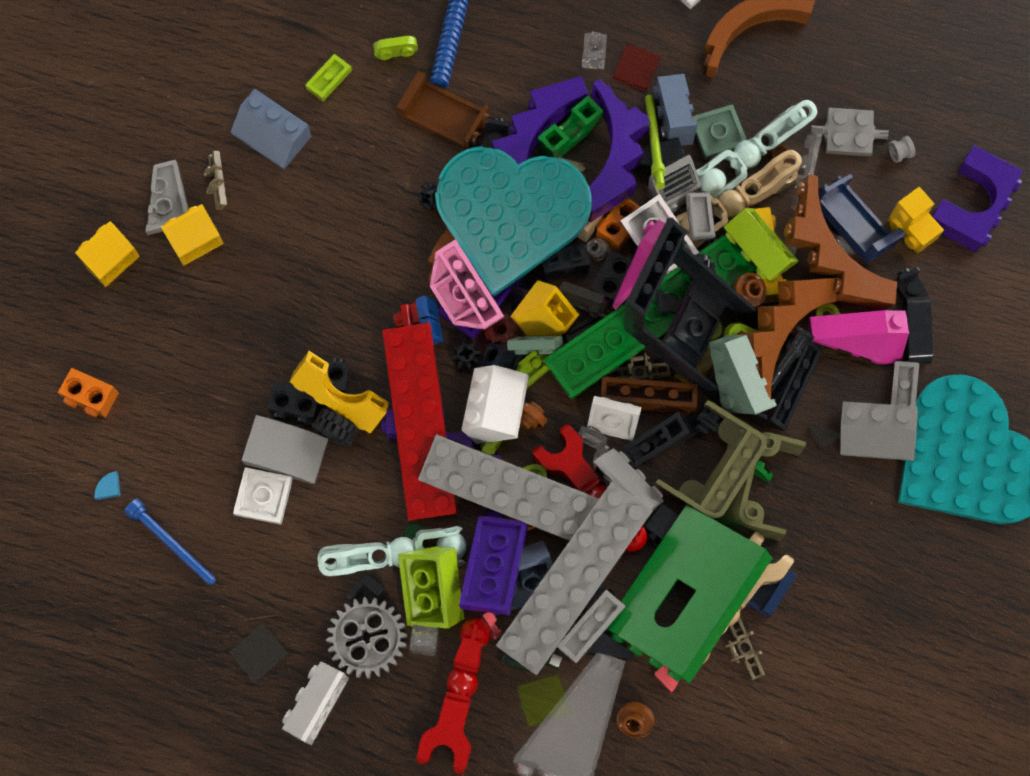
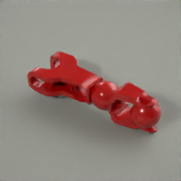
(578, 472)
(461, 685)

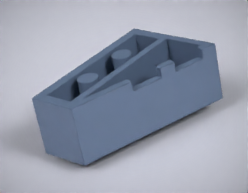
(675, 109)

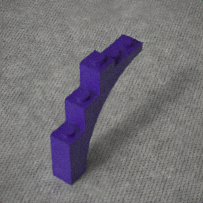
(546, 107)
(624, 129)

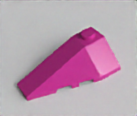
(642, 253)
(865, 334)

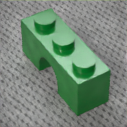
(582, 121)

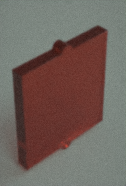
(637, 67)

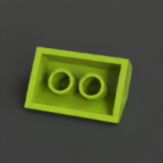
(760, 244)
(431, 587)

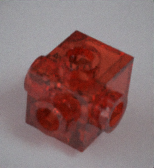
(493, 334)

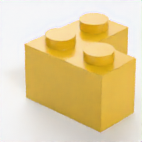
(914, 219)

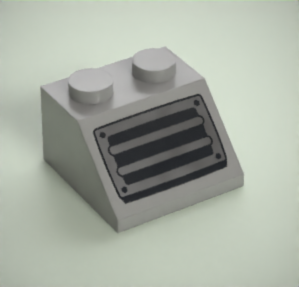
(678, 180)

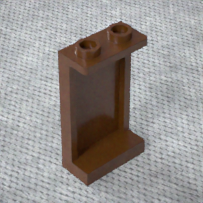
(442, 112)

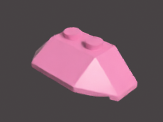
(462, 290)

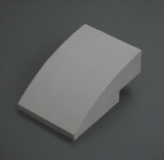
(284, 449)

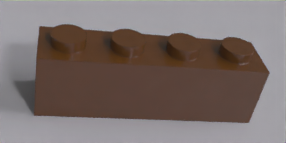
(652, 395)

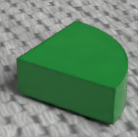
(761, 472)

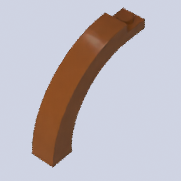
(747, 15)

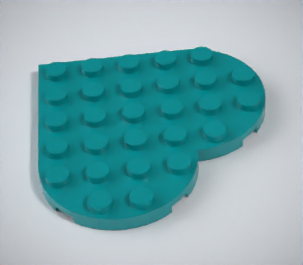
(510, 212)
(967, 455)

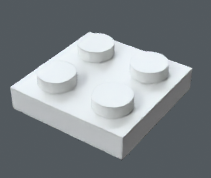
(614, 417)
(263, 496)

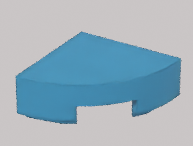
(108, 487)

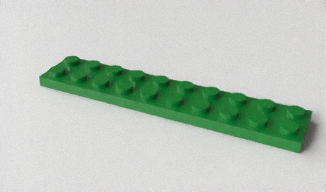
(609, 345)

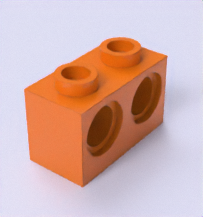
(613, 221)
(90, 389)

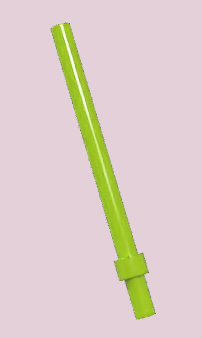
(657, 168)

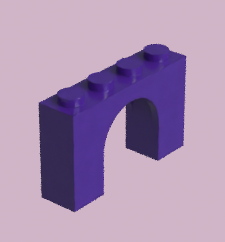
(999, 181)

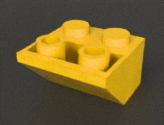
(192, 234)
(107, 253)
(544, 312)

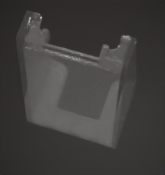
(575, 728)

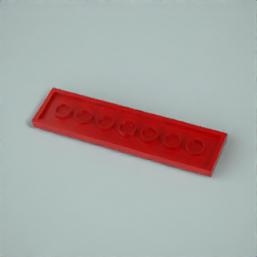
(416, 415)

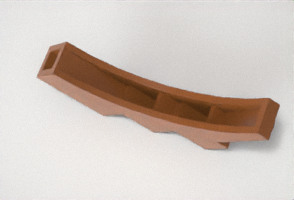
(827, 257)
(777, 321)

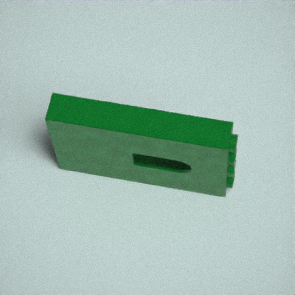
(715, 564)

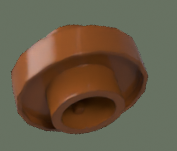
(751, 288)
(532, 416)
(635, 719)

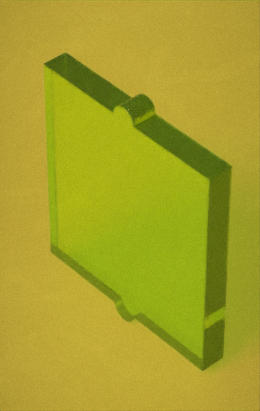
(540, 698)

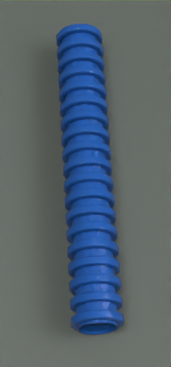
(448, 43)

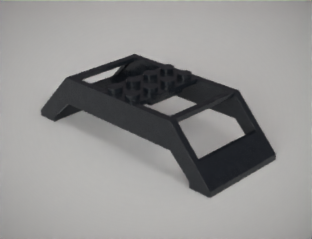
(698, 320)

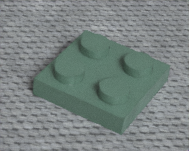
(718, 131)
(527, 344)

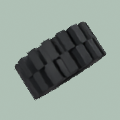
(335, 428)

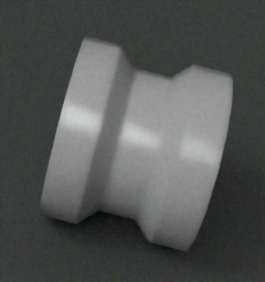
(901, 149)

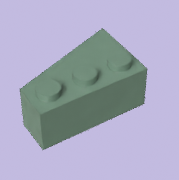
(737, 376)

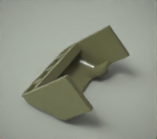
(732, 470)
(749, 515)

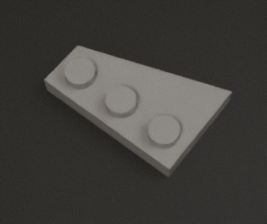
(167, 196)

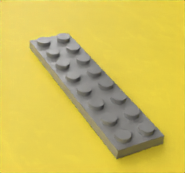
(506, 488)
(574, 578)

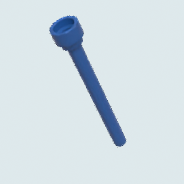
(137, 511)

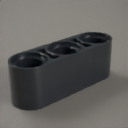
(919, 319)

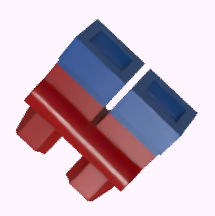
(421, 312)

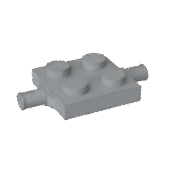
(850, 132)

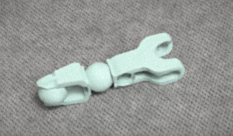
(749, 152)
(358, 557)

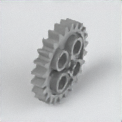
(373, 659)

